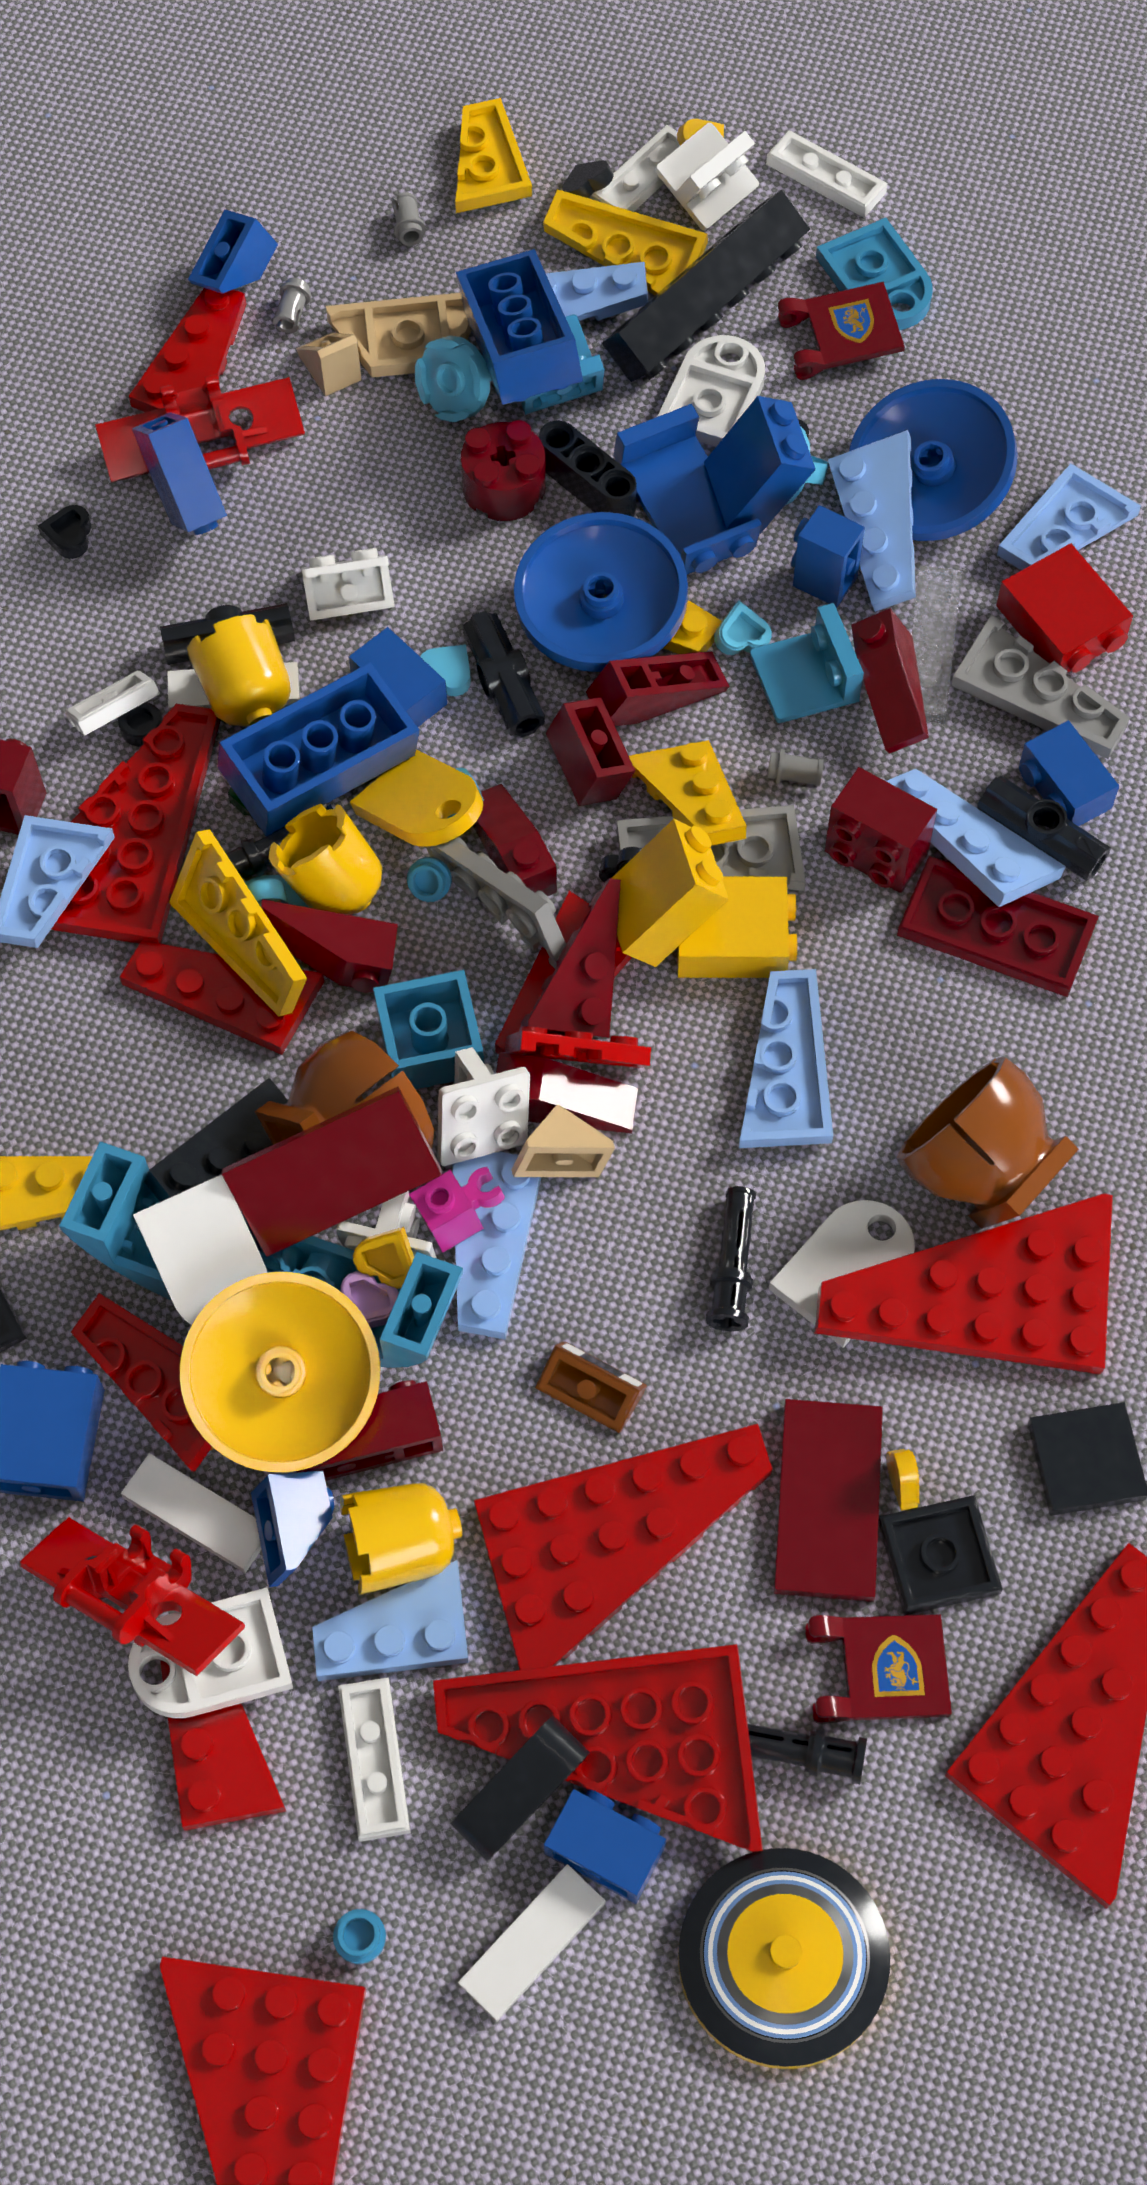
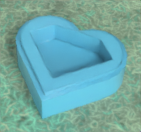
(741, 631)
(451, 665)

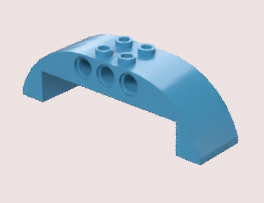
(104, 1226)

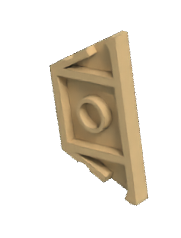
(397, 330)

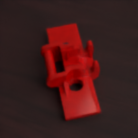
(208, 411)
(92, 1568)

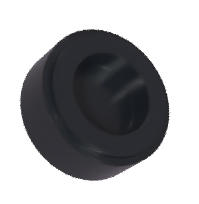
(139, 722)

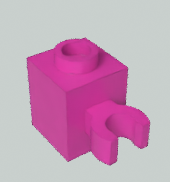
(451, 1209)

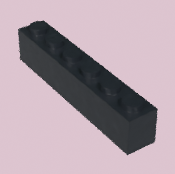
(705, 287)

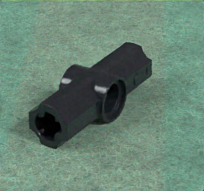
(179, 635)
(503, 674)
(1023, 813)

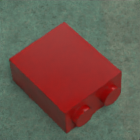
(1065, 610)

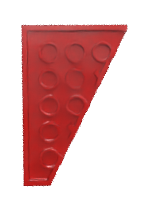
(151, 813)
(1003, 1294)
(594, 1538)
(657, 1729)
(1069, 1736)
(266, 2068)

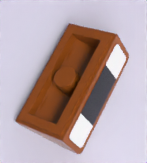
(590, 1386)

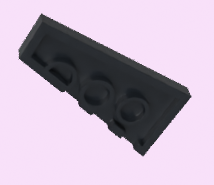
(219, 1144)

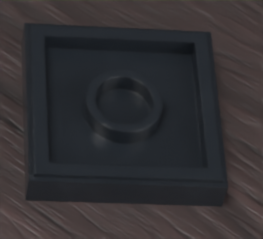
(1087, 1458)
(939, 1555)

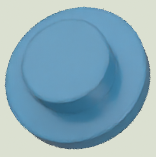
(429, 879)
(359, 1936)

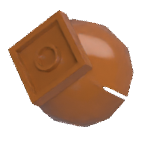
(334, 1082)
(987, 1145)

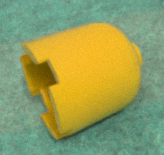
(241, 670)
(328, 861)
(398, 1535)

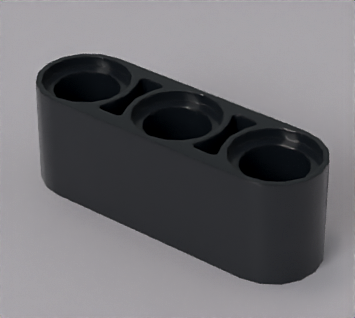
(587, 470)
(520, 1788)

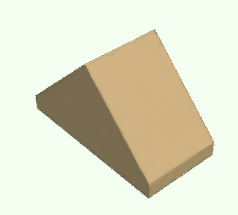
(332, 361)
(563, 1148)

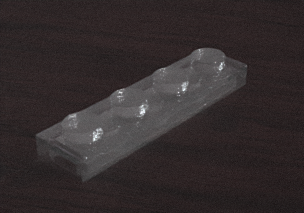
(935, 635)

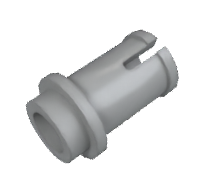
(408, 227)
(294, 296)
(795, 768)

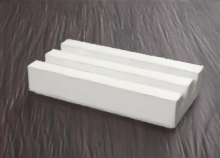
(112, 702)

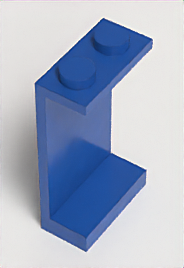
(678, 491)

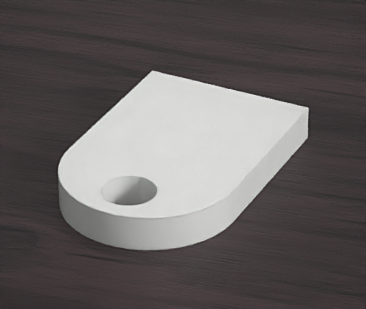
(717, 387)
(199, 1244)
(838, 1249)
(242, 1672)

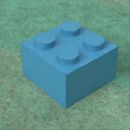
(426, 1024)

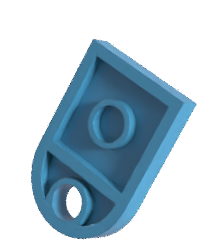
(875, 256)

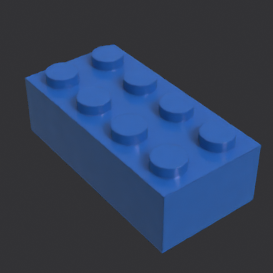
(519, 327)
(318, 748)

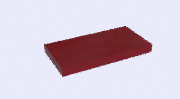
(1023, 939)
(332, 1171)
(829, 1500)

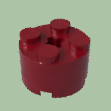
(503, 469)

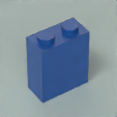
(759, 463)
(180, 473)
(47, 1429)

